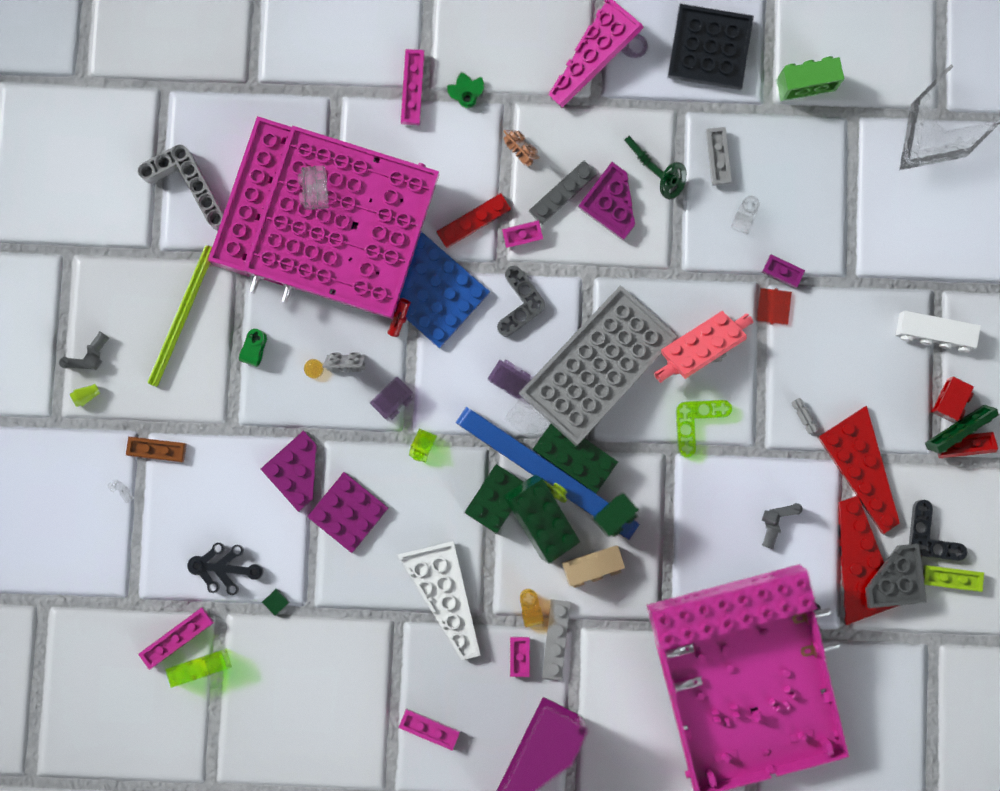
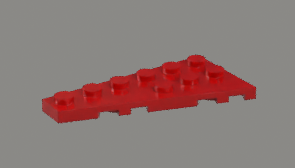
(858, 458)
(859, 560)

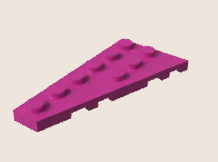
(597, 47)

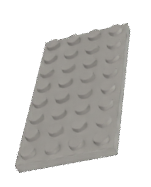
(597, 365)

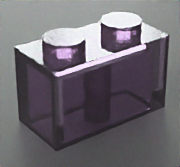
(508, 378)
(392, 399)

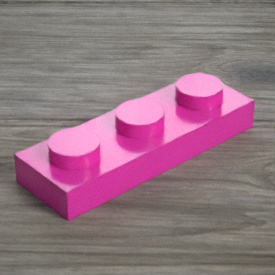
(429, 729)

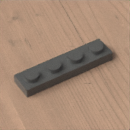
(562, 192)

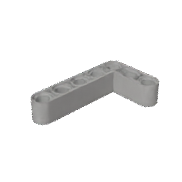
(192, 180)

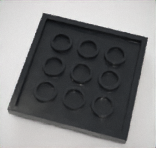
(710, 46)

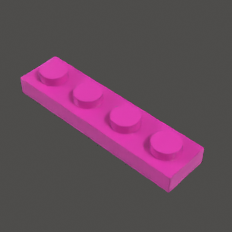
(412, 87)
(176, 638)

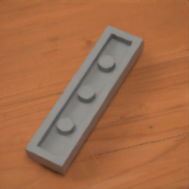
(556, 639)

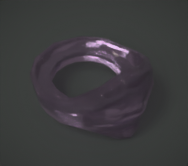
(628, 52)

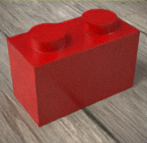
(953, 399)

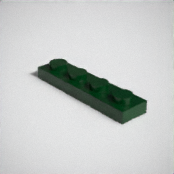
(961, 429)

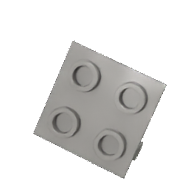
(336, 361)

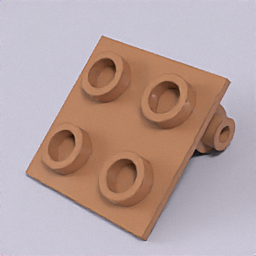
(516, 138)

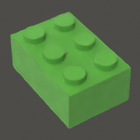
(810, 78)

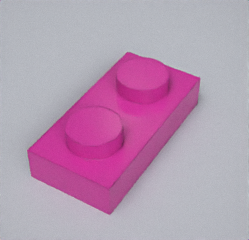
(522, 234)
(519, 656)

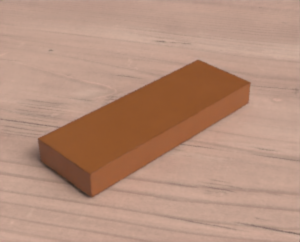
(156, 449)

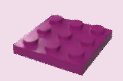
(348, 512)

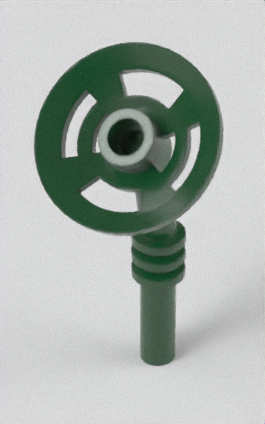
(667, 176)

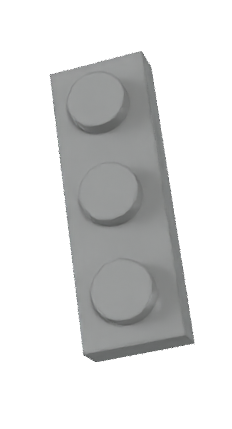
(718, 156)

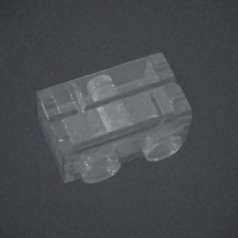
(314, 187)

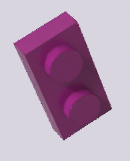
(783, 271)

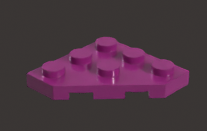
(611, 202)
(294, 470)

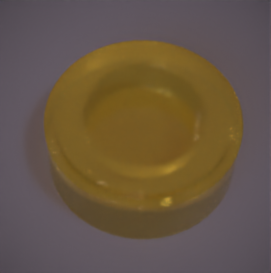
(313, 368)

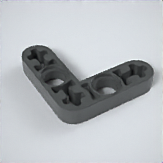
(525, 307)

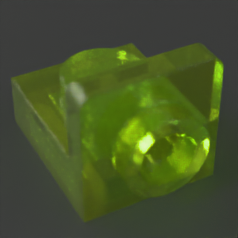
(422, 445)

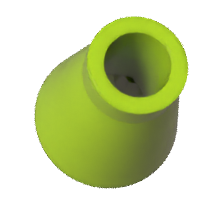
(84, 395)

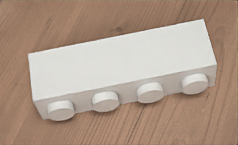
(937, 330)

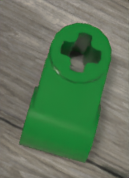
(253, 349)

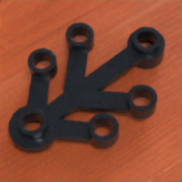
(222, 568)

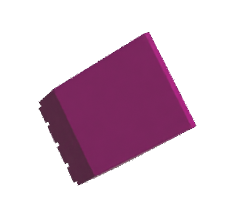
(545, 748)

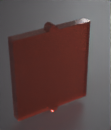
(773, 306)

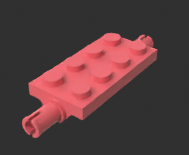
(702, 345)

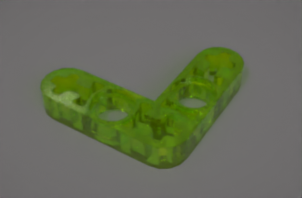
(694, 413)

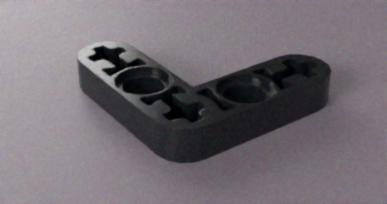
(924, 537)

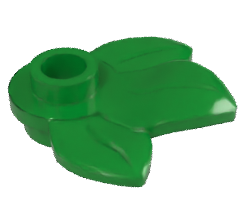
(466, 88)

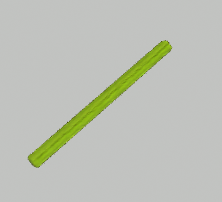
(180, 317)

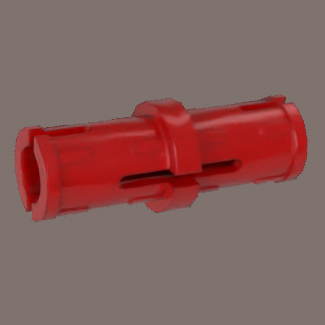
(402, 309)

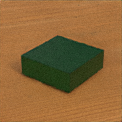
(275, 602)

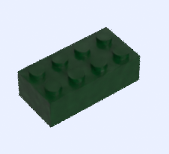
(581, 462)
(542, 519)

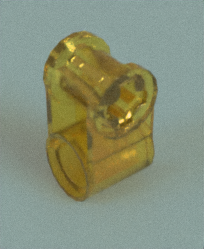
(531, 611)

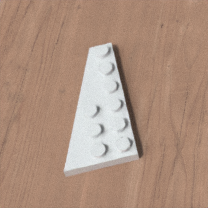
(442, 587)

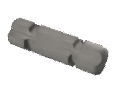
(804, 416)

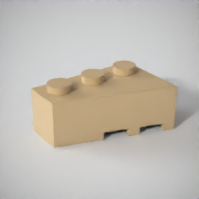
(593, 566)

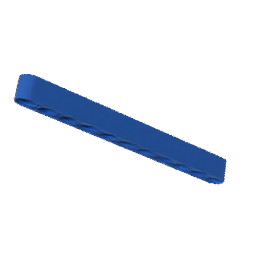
(536, 465)

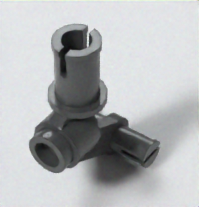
(91, 359)
(772, 519)

